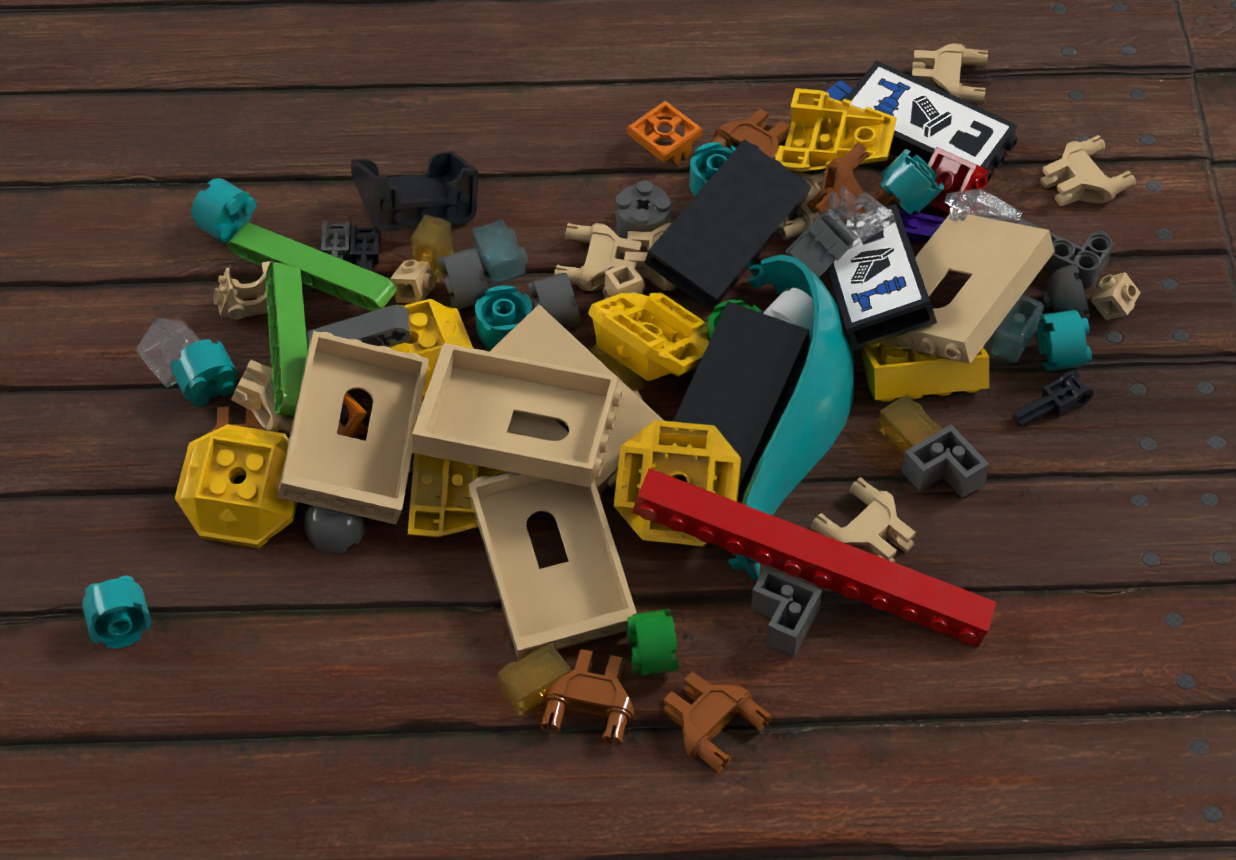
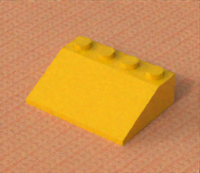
(902, 372)

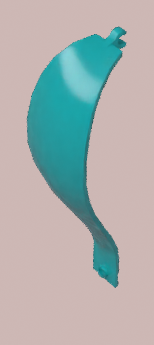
(818, 403)

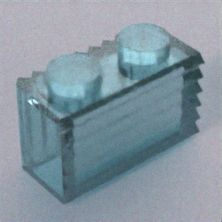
(499, 251)
(1017, 329)

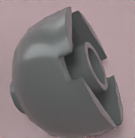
(1066, 291)
(332, 530)

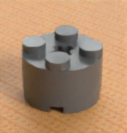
(641, 208)
(464, 278)
(557, 298)

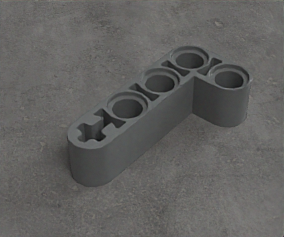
(1090, 258)
(379, 328)

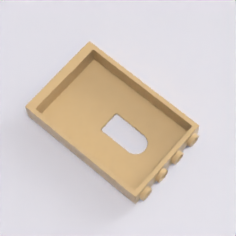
(1001, 265)
(546, 340)
(474, 402)
(342, 470)
(563, 601)

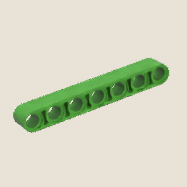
(317, 268)
(286, 334)

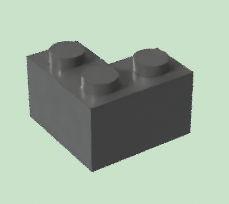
(945, 457)
(789, 604)

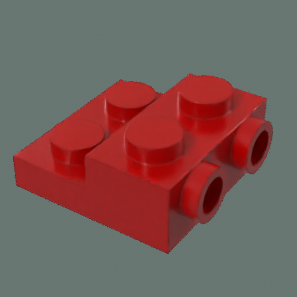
(955, 175)

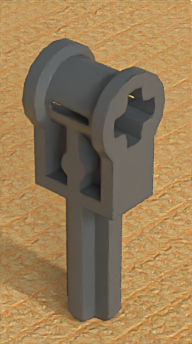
(336, 239)

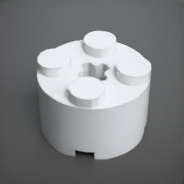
(795, 308)

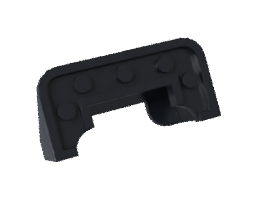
(402, 201)

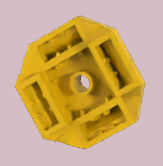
(429, 328)
(649, 334)
(675, 450)
(235, 512)

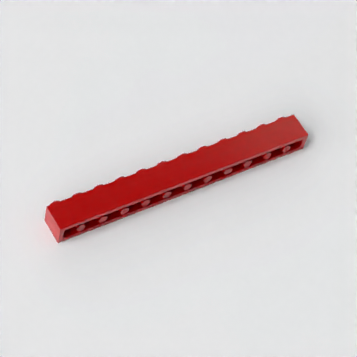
(814, 557)

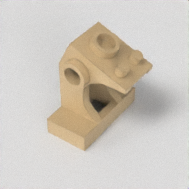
(231, 295)

